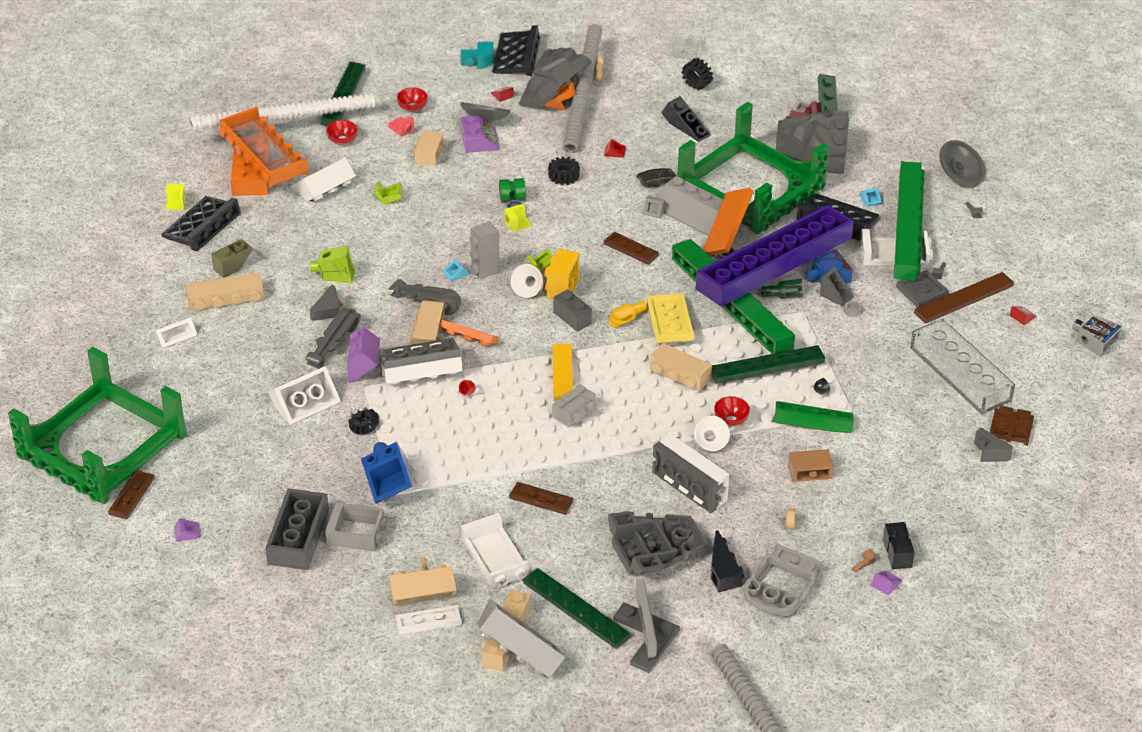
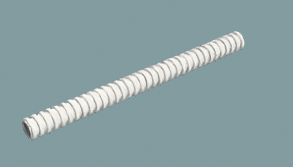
(291, 110)

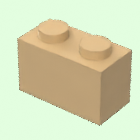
(428, 147)

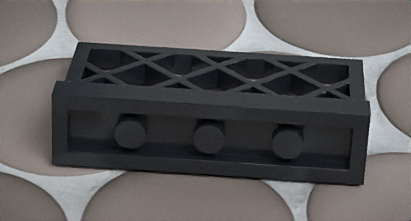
(529, 52)
(859, 224)
(206, 228)

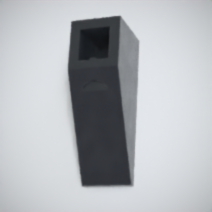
(684, 119)
(724, 568)

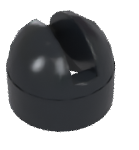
(821, 386)

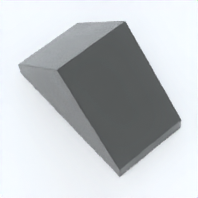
(834, 288)
(326, 306)

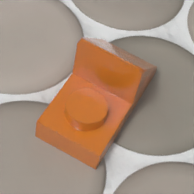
(558, 101)

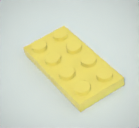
(670, 318)

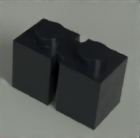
(898, 545)

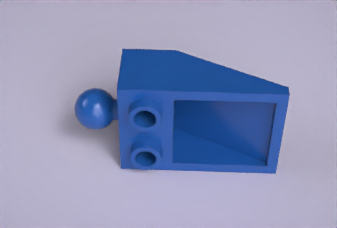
(387, 471)

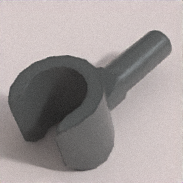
(975, 212)
(938, 272)

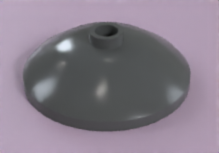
(485, 112)
(961, 163)

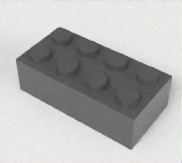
(297, 529)

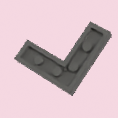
(664, 631)

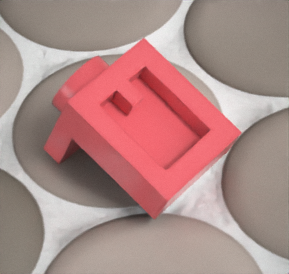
(401, 125)

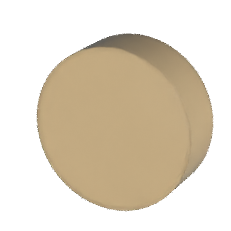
(791, 519)

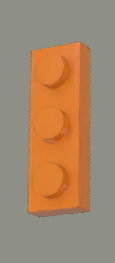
(469, 333)

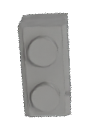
(574, 405)

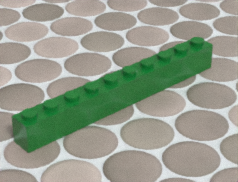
(909, 221)
(745, 309)

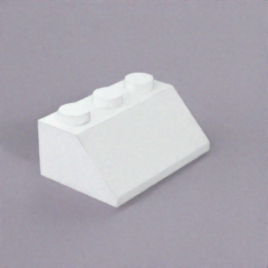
(325, 180)
(305, 396)

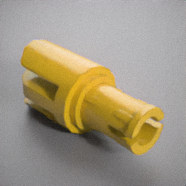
(626, 313)

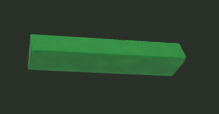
(813, 417)

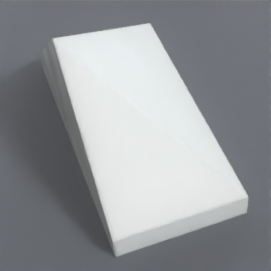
(176, 332)

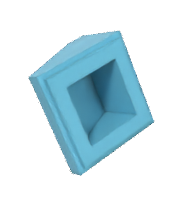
(871, 197)
(455, 271)

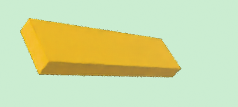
(562, 370)

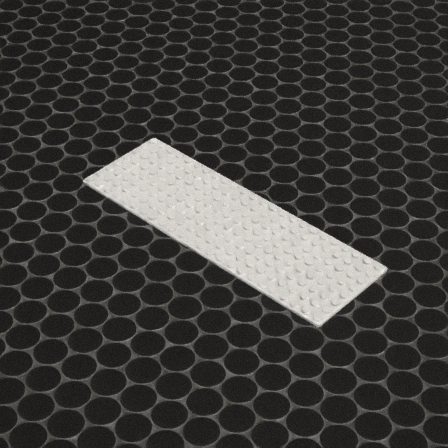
(510, 420)

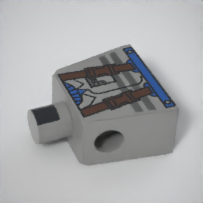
(1097, 334)

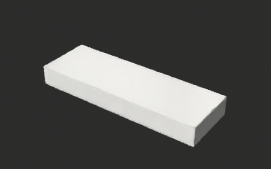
(428, 619)

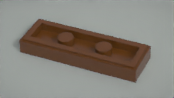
(631, 248)
(131, 494)
(541, 498)

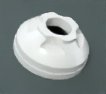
(519, 280)
(715, 425)

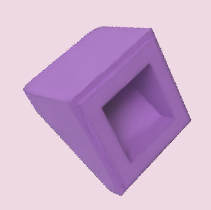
(186, 530)
(885, 582)

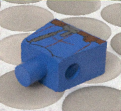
(824, 262)

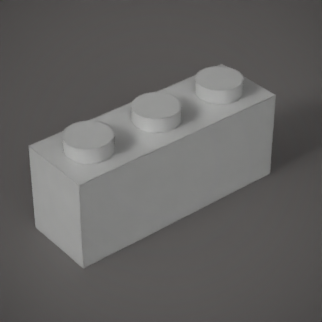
(484, 250)

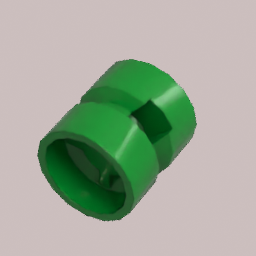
(512, 190)

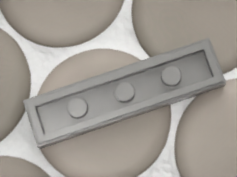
(646, 618)

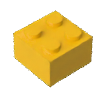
(562, 272)

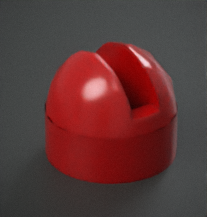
(467, 387)

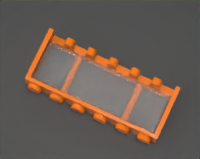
(262, 147)

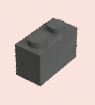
(572, 310)

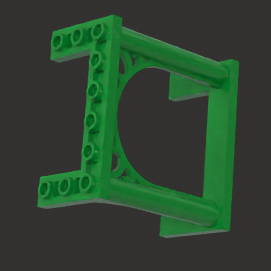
(761, 211)
(98, 479)

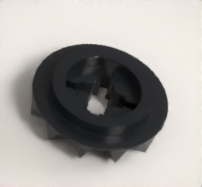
(368, 425)

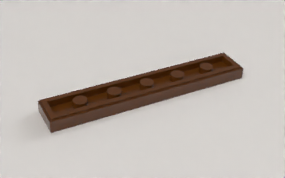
(963, 297)

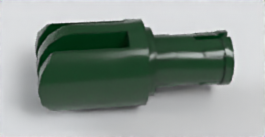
(781, 290)

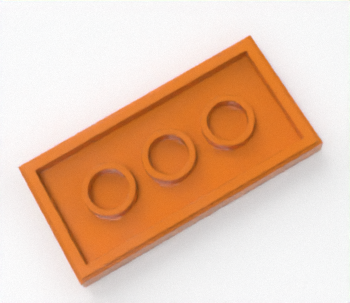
(728, 221)

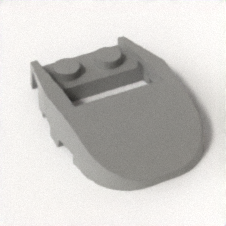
(772, 598)

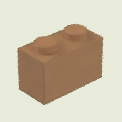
(810, 465)

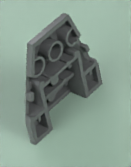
(552, 72)
(804, 133)
(652, 542)

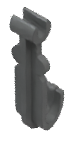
(429, 293)
(343, 322)

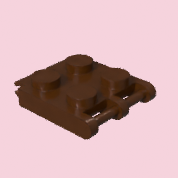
(1012, 424)

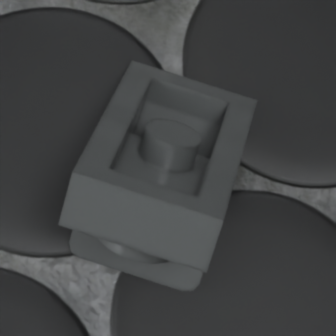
(992, 447)

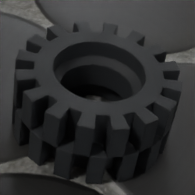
(689, 72)
(570, 175)

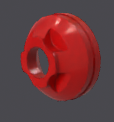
(412, 95)
(341, 128)
(734, 407)

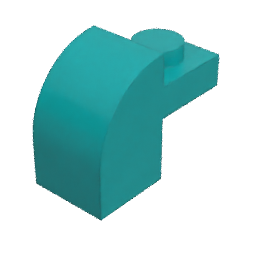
(482, 56)

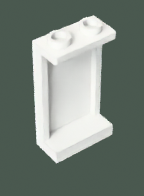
(882, 250)
(494, 551)

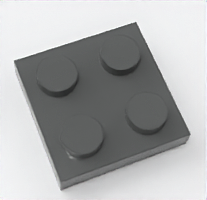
(923, 290)

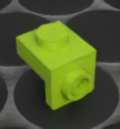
(388, 194)
(541, 261)

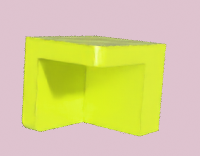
(175, 196)
(515, 218)

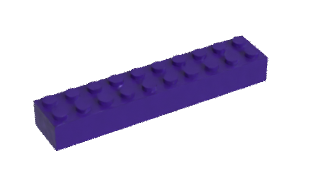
(773, 255)

